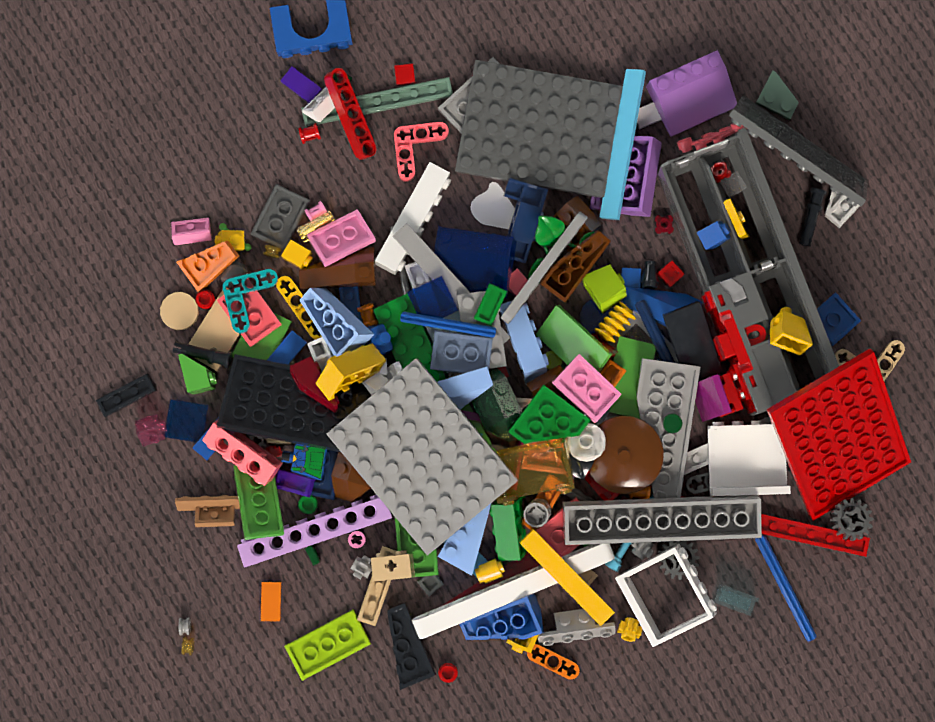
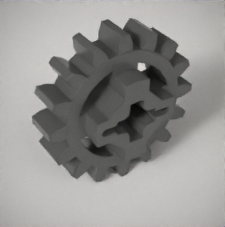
(844, 523)
(676, 567)

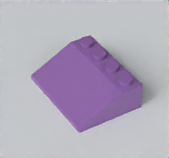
(692, 93)
(640, 178)

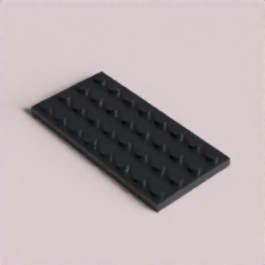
(268, 404)

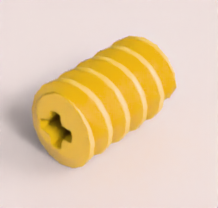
(615, 322)

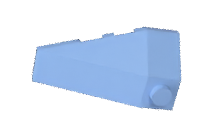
(467, 386)

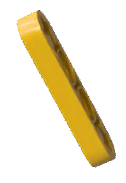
(298, 310)

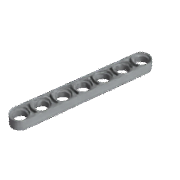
(548, 261)

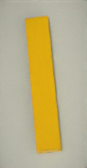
(566, 577)

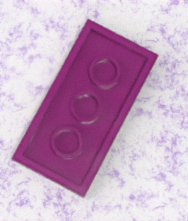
(711, 398)

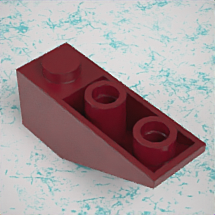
(305, 376)

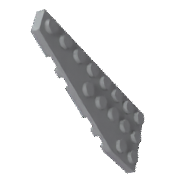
(661, 391)

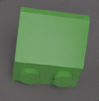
(196, 376)

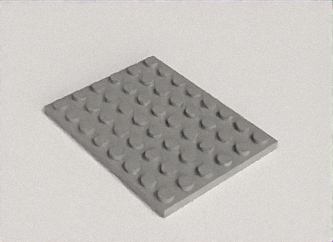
(422, 456)

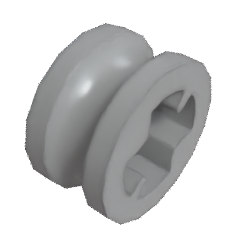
(184, 626)

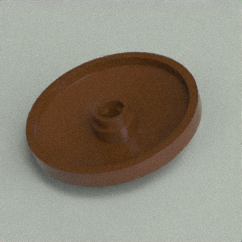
(630, 456)

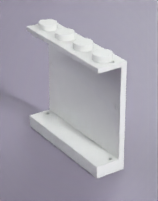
(745, 460)

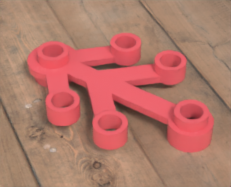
(686, 144)

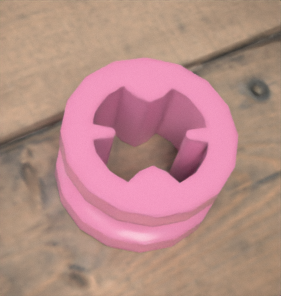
(355, 545)

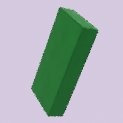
(490, 304)

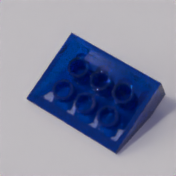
(476, 257)

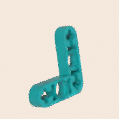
(237, 295)

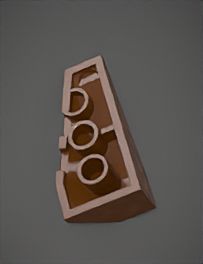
(570, 270)
(350, 271)

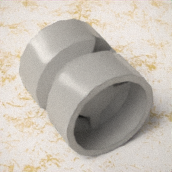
(537, 512)

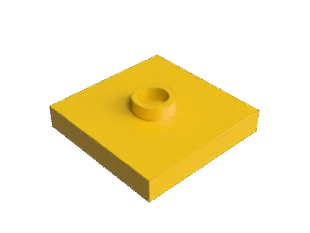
(737, 218)

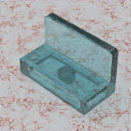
(735, 599)

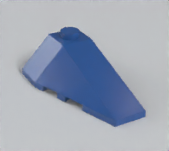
(657, 301)
(514, 620)

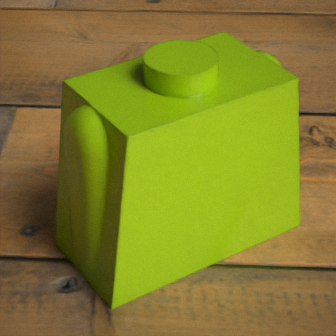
(605, 287)

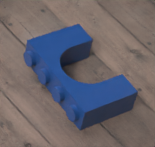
(290, 43)

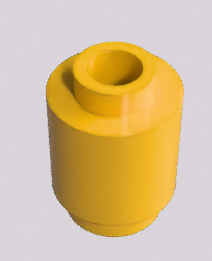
(489, 571)

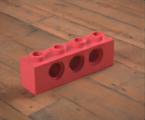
(252, 452)

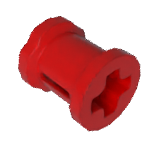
(309, 133)

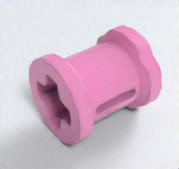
(316, 211)

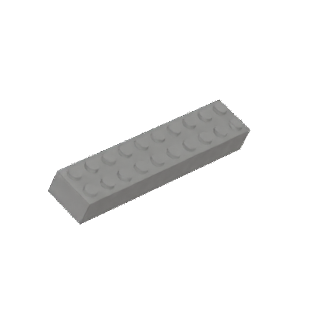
(662, 519)

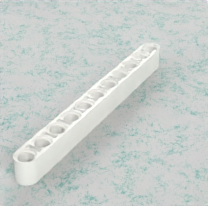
(507, 591)

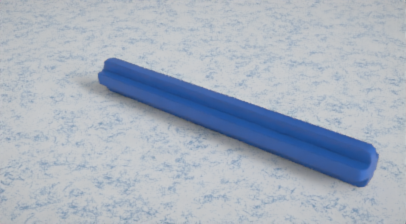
(448, 324)

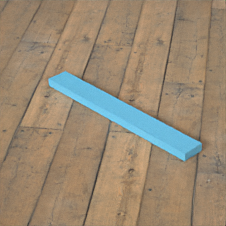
(622, 144)

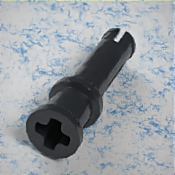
(813, 208)
(212, 355)

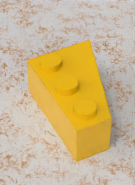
(349, 368)

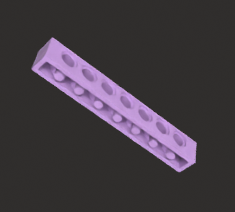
(251, 557)

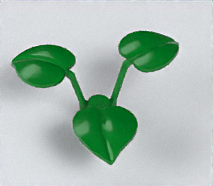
(547, 234)

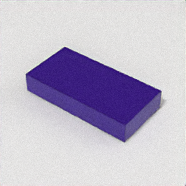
(300, 85)
(294, 483)

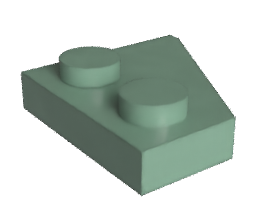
(777, 97)

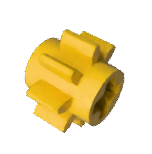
(630, 629)

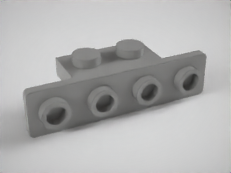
(575, 626)

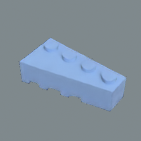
(525, 343)
(463, 546)

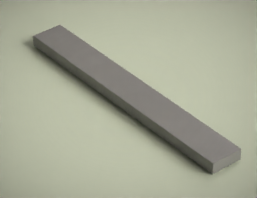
(431, 263)

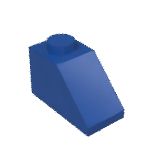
(714, 235)

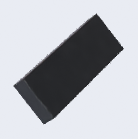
(126, 395)

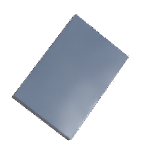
(460, 352)

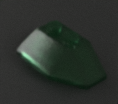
(498, 406)

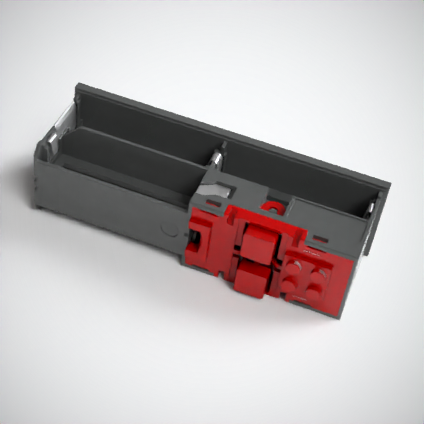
(736, 298)

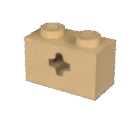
(381, 568)

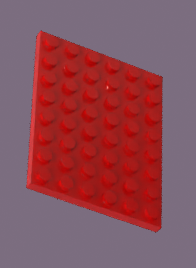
(840, 434)

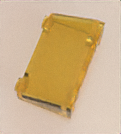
(538, 468)

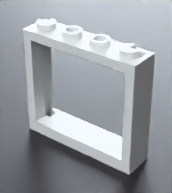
(642, 612)

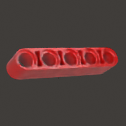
(351, 104)

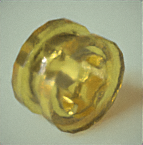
(272, 251)
(187, 646)

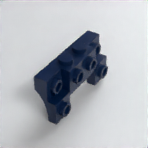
(526, 214)

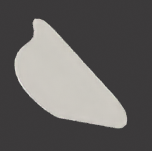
(493, 208)

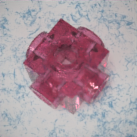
(150, 430)

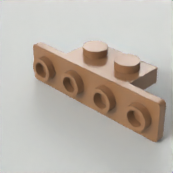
(210, 510)

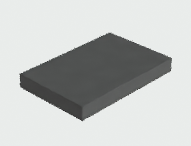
(280, 217)

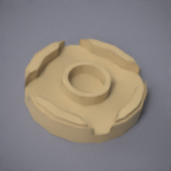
(179, 311)

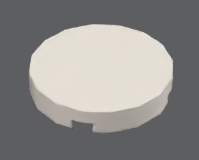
(588, 444)

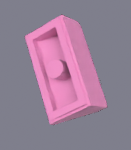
(191, 231)

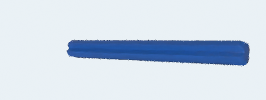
(785, 588)

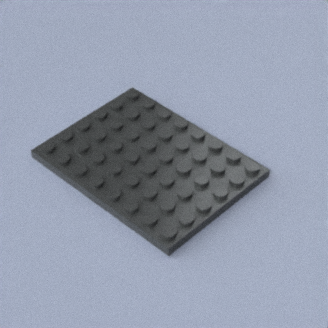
(539, 128)
(801, 150)

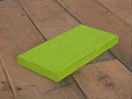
(327, 644)

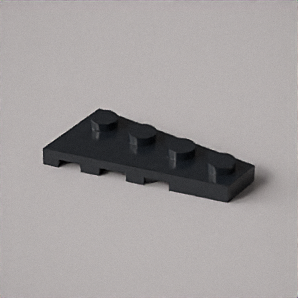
(410, 653)

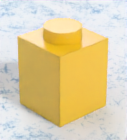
(297, 255)

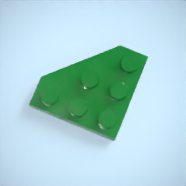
(548, 419)

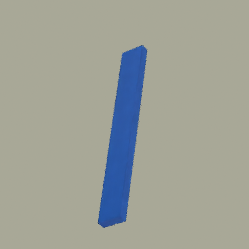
(283, 354)

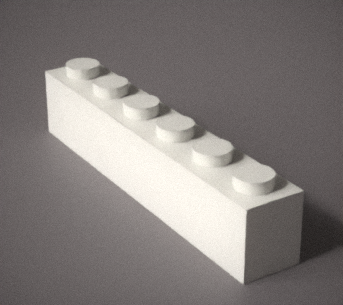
(414, 214)

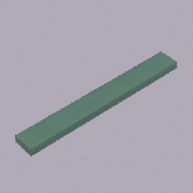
(394, 99)

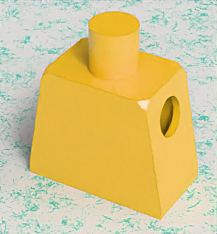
(790, 332)

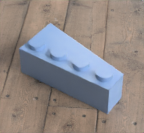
(334, 321)

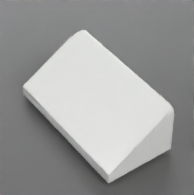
(320, 106)

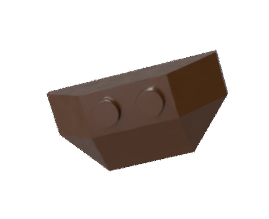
(347, 481)

